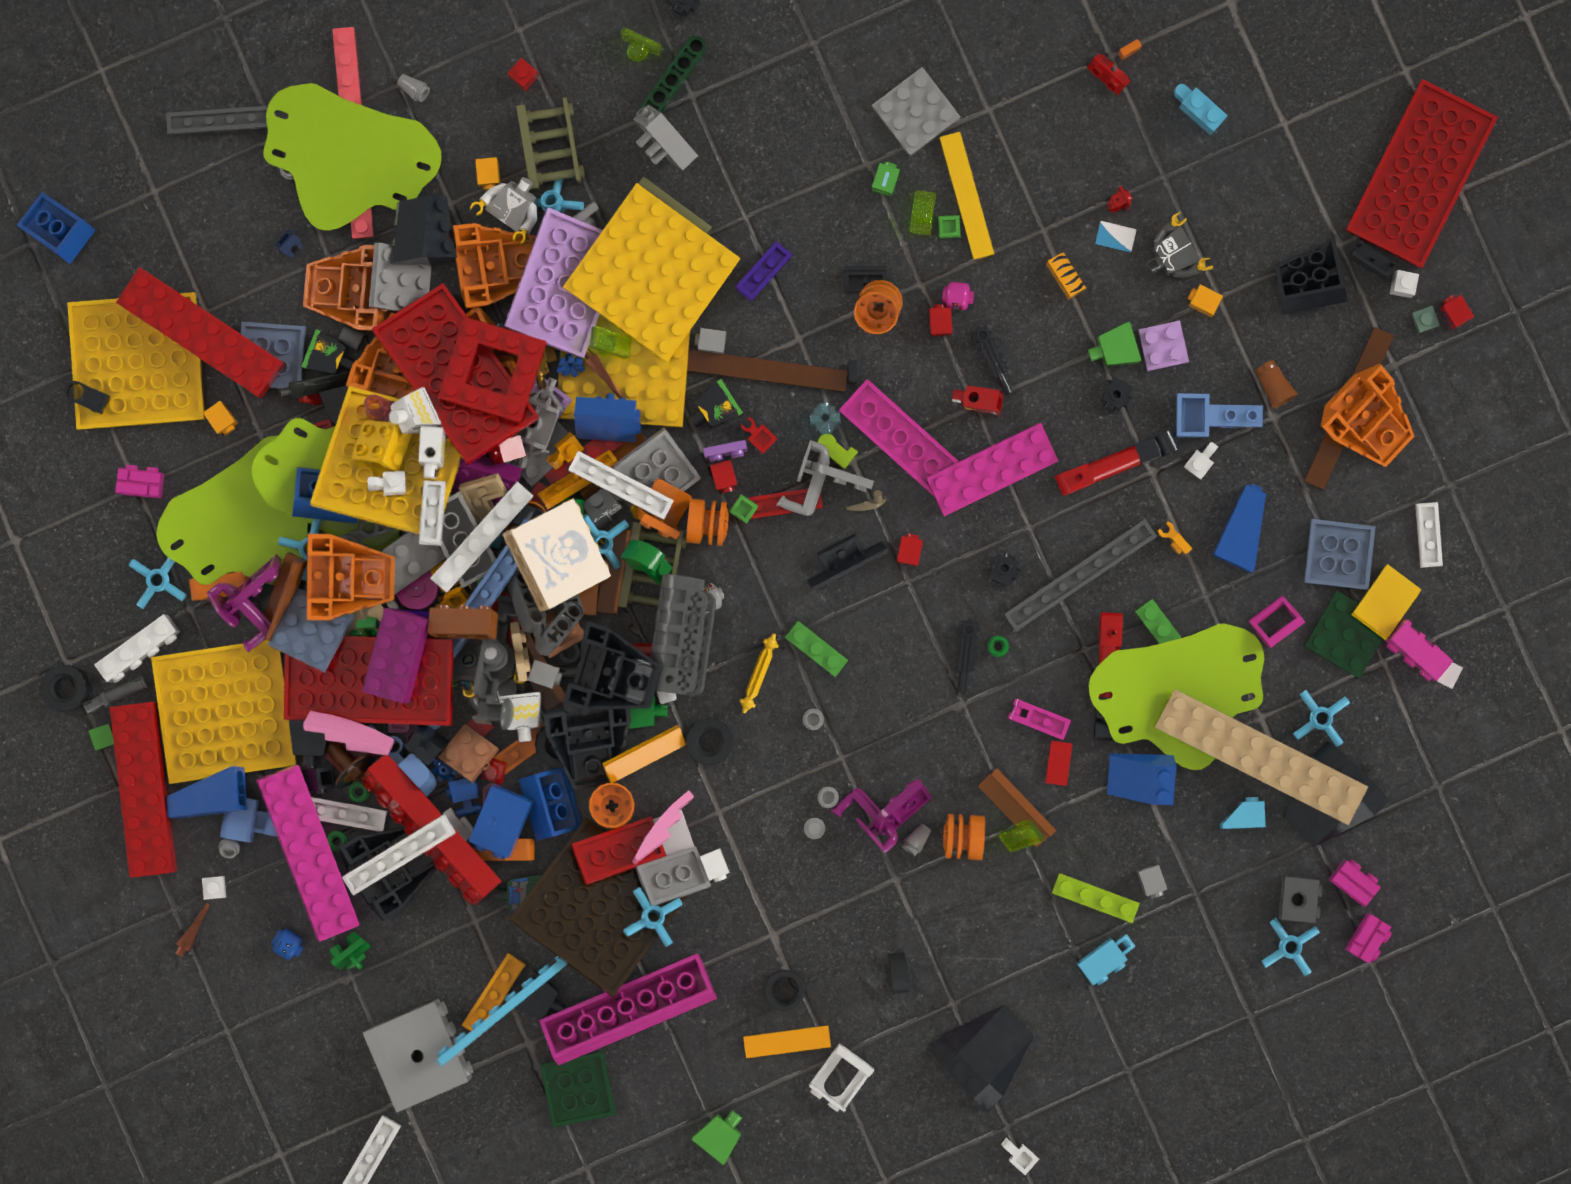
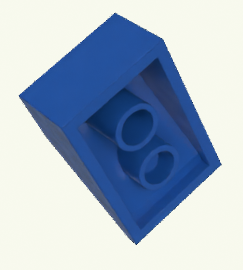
(56, 227)
(1142, 777)

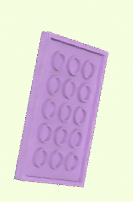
(540, 303)

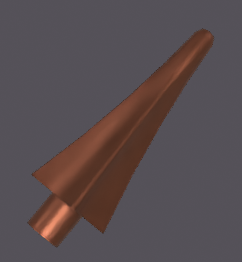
(595, 364)
(188, 938)

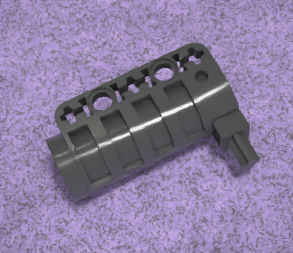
(677, 634)

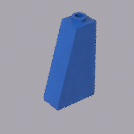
(1242, 531)
(213, 795)

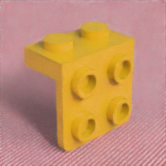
(381, 444)

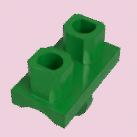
(352, 955)

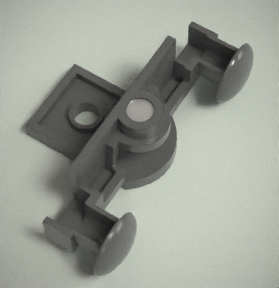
(491, 668)

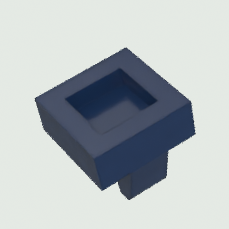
(287, 241)

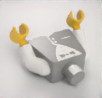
(512, 206)

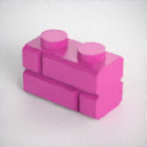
(139, 482)
(1354, 882)
(1368, 938)

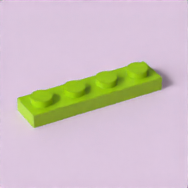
(1095, 898)

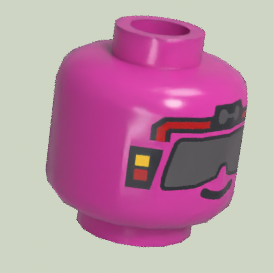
(957, 296)

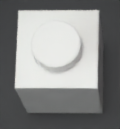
(1404, 284)
(715, 865)

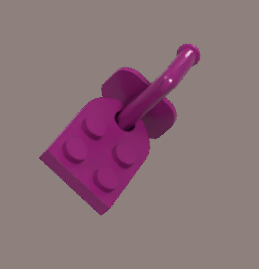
(239, 600)
(892, 816)

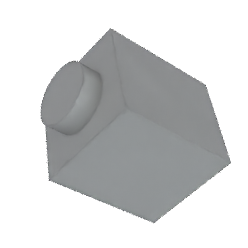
(710, 340)
(545, 674)
(1152, 881)

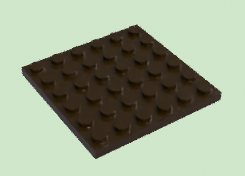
(588, 921)

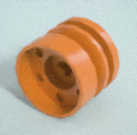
(875, 317)
(706, 522)
(601, 798)
(964, 836)

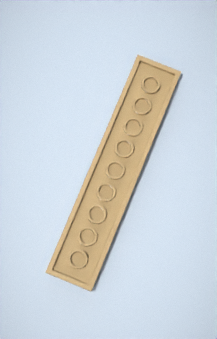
(1261, 756)

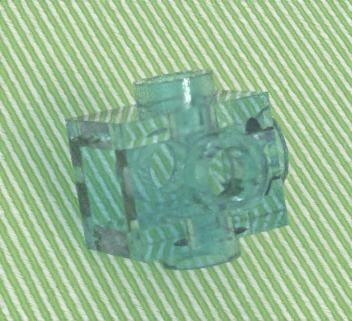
(828, 426)

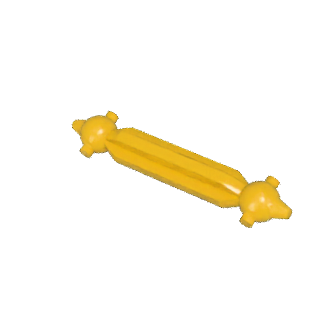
(758, 673)

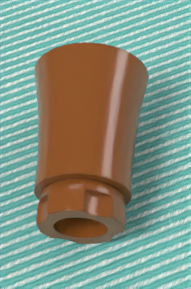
(1275, 384)

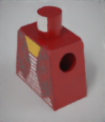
(989, 399)

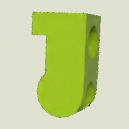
(836, 452)

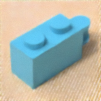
(1199, 108)
(1105, 959)

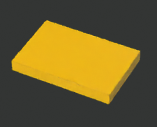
(1386, 602)

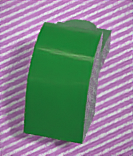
(646, 558)

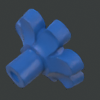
(570, 365)
(443, 774)

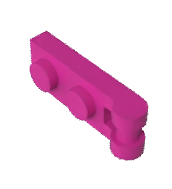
(1040, 719)

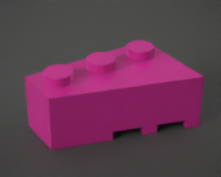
(1418, 651)

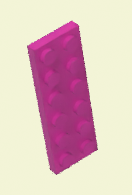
(896, 433)
(991, 469)

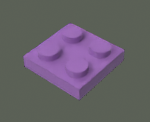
(716, 453)

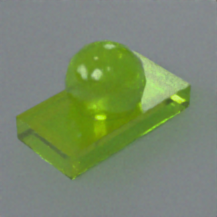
(639, 45)
(922, 212)
(610, 342)
(1022, 836)

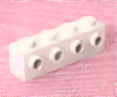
(137, 648)

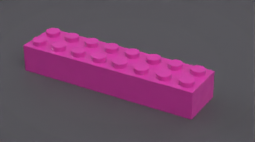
(307, 852)
(631, 1010)

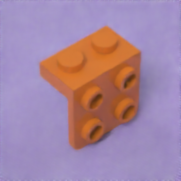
(666, 527)

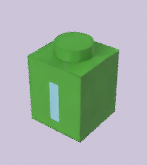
(886, 178)

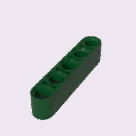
(677, 72)

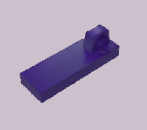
(763, 271)

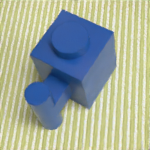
(464, 791)

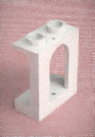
(817, 1084)

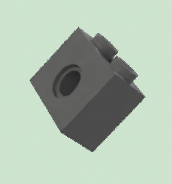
(1305, 911)

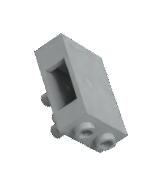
(664, 138)

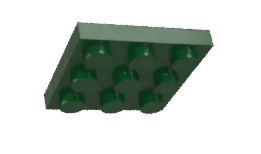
(1343, 637)
(578, 1089)

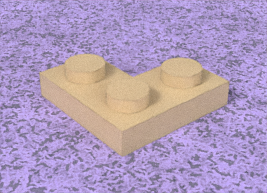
(479, 494)
(521, 653)

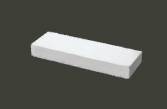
(432, 513)
(1429, 534)

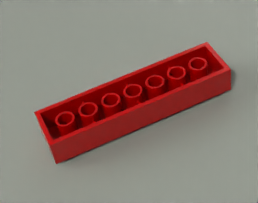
(200, 333)
(143, 789)
(415, 811)

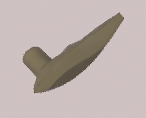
(870, 504)

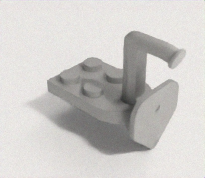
(819, 471)

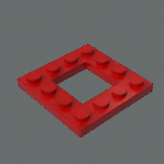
(508, 406)

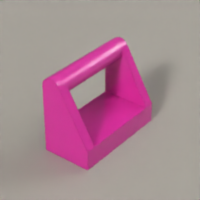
(1282, 632)

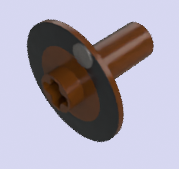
(352, 769)

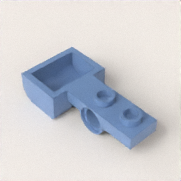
(1196, 415)
(413, 768)
(244, 824)

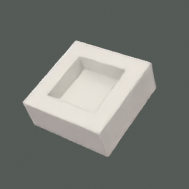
(214, 887)

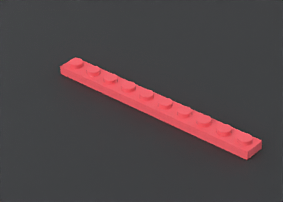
(349, 89)

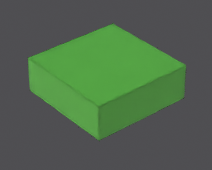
(949, 226)
(743, 509)
(102, 737)

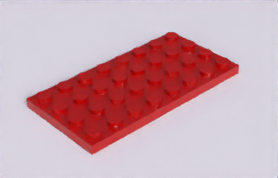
(1421, 174)
(421, 346)
(341, 687)

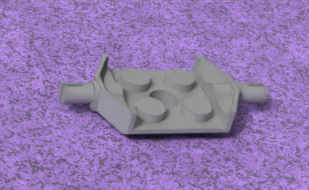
(548, 408)

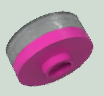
(420, 593)

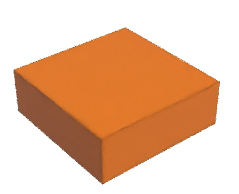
(1129, 49)

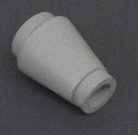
(414, 88)
(915, 841)

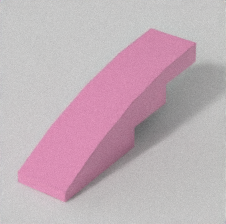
(355, 735)
(659, 832)

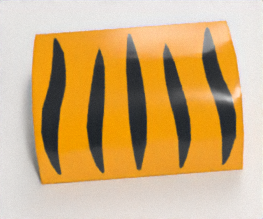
(1065, 275)

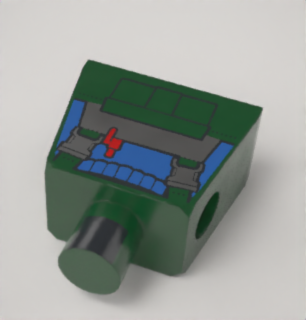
(516, 891)

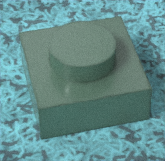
(1425, 319)

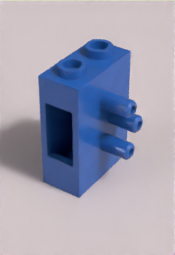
(607, 419)
(500, 822)

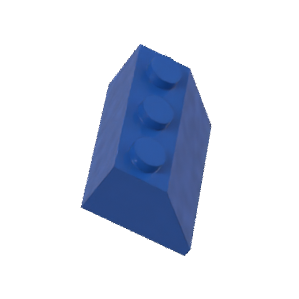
(304, 488)
(553, 805)

